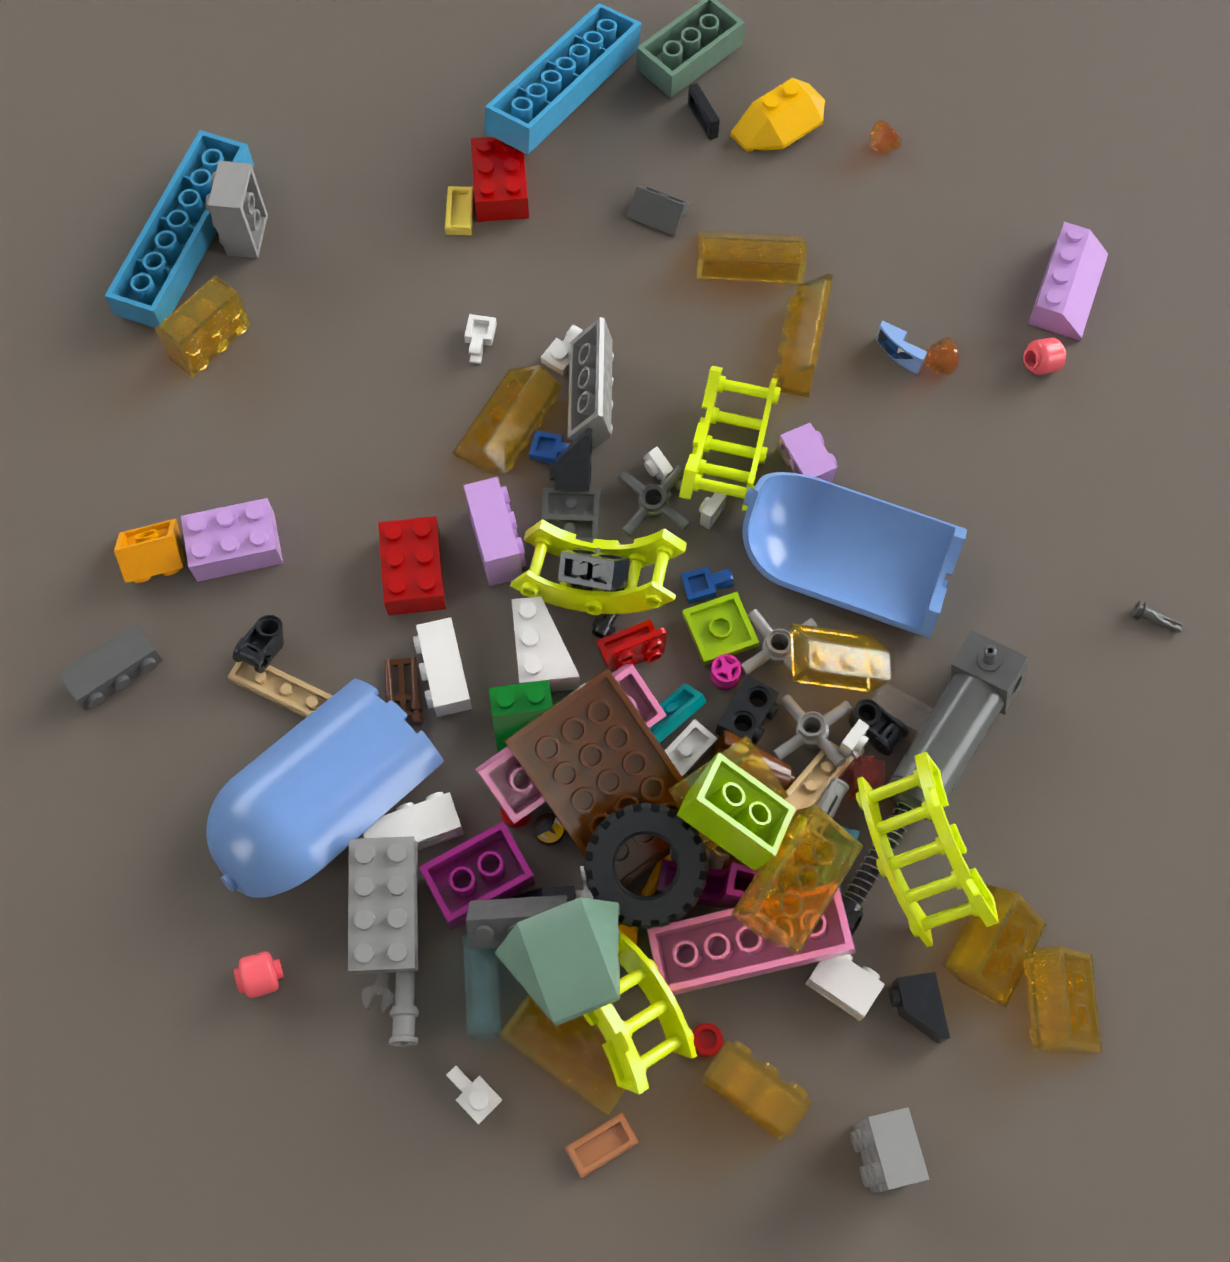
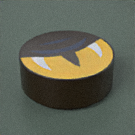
(548, 829)

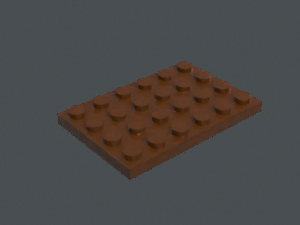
(594, 759)

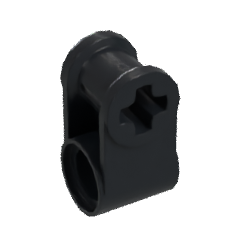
(260, 643)
(880, 726)

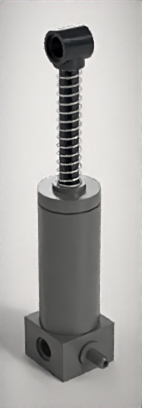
(981, 686)

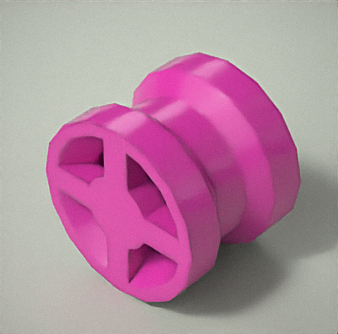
(725, 665)

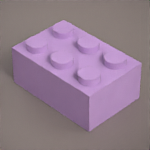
(495, 530)
(231, 539)

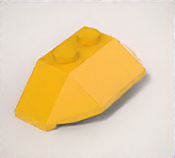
(780, 117)

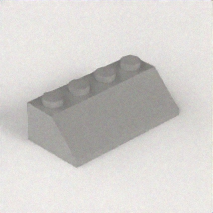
(591, 383)

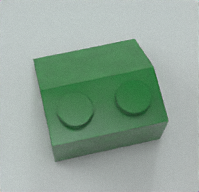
(516, 706)

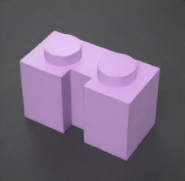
(806, 454)

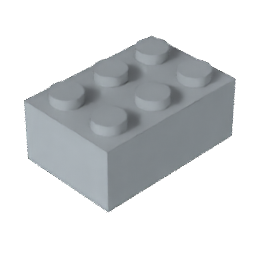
(237, 209)
(889, 1151)

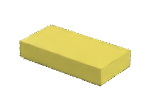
(459, 210)

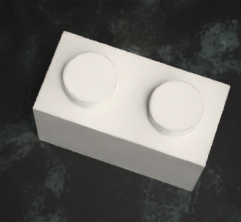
(846, 984)

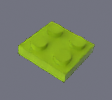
(720, 628)

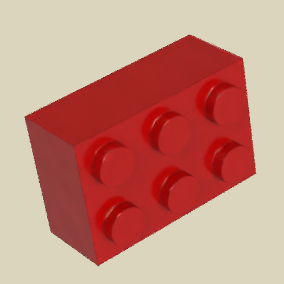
(498, 180)
(411, 565)

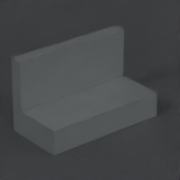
(657, 209)

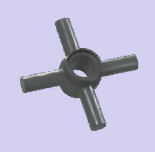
(653, 510)

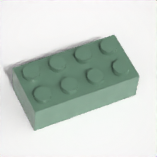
(689, 46)

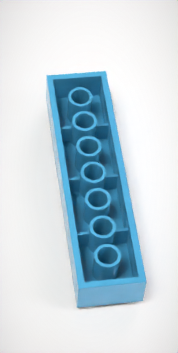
(562, 78)
(173, 236)

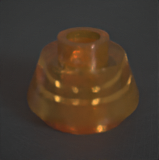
(884, 137)
(943, 356)

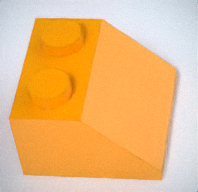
(150, 551)

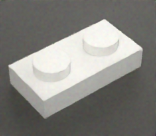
(690, 747)

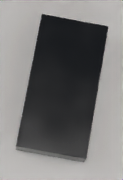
(703, 111)

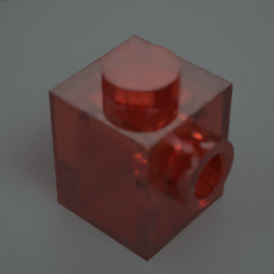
(870, 769)

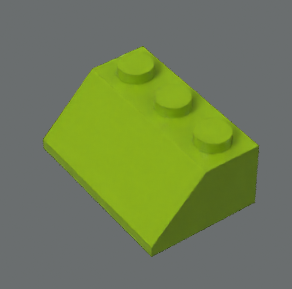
(737, 812)

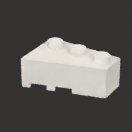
(540, 647)

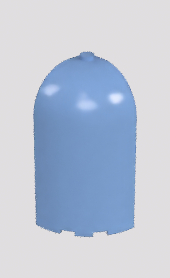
(851, 549)
(315, 791)

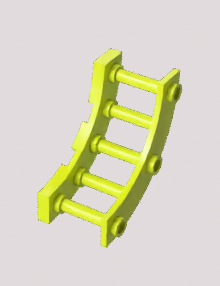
(697, 467)
(644, 551)
(948, 843)
(619, 1047)

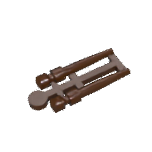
(414, 697)

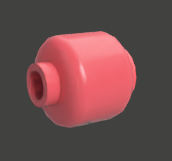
(1044, 356)
(258, 974)

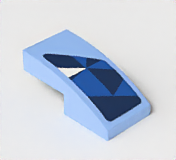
(892, 342)

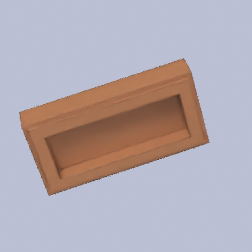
(601, 1145)

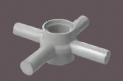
(771, 636)
(812, 740)

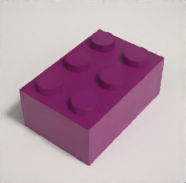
(477, 870)

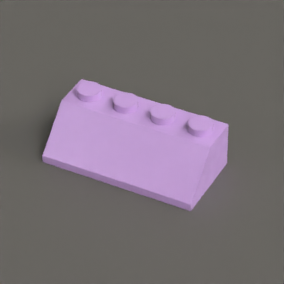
(1069, 282)

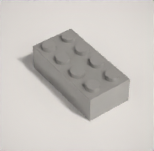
(383, 905)

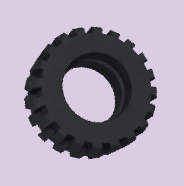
(689, 853)

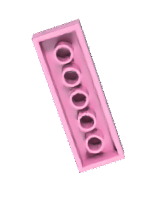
(510, 782)
(724, 950)

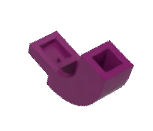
(722, 886)

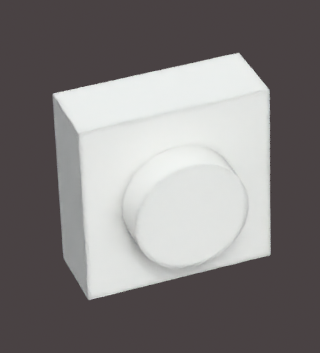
(711, 509)

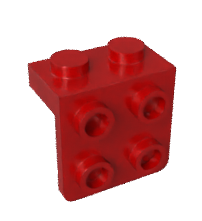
(633, 645)

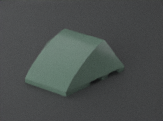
(567, 957)

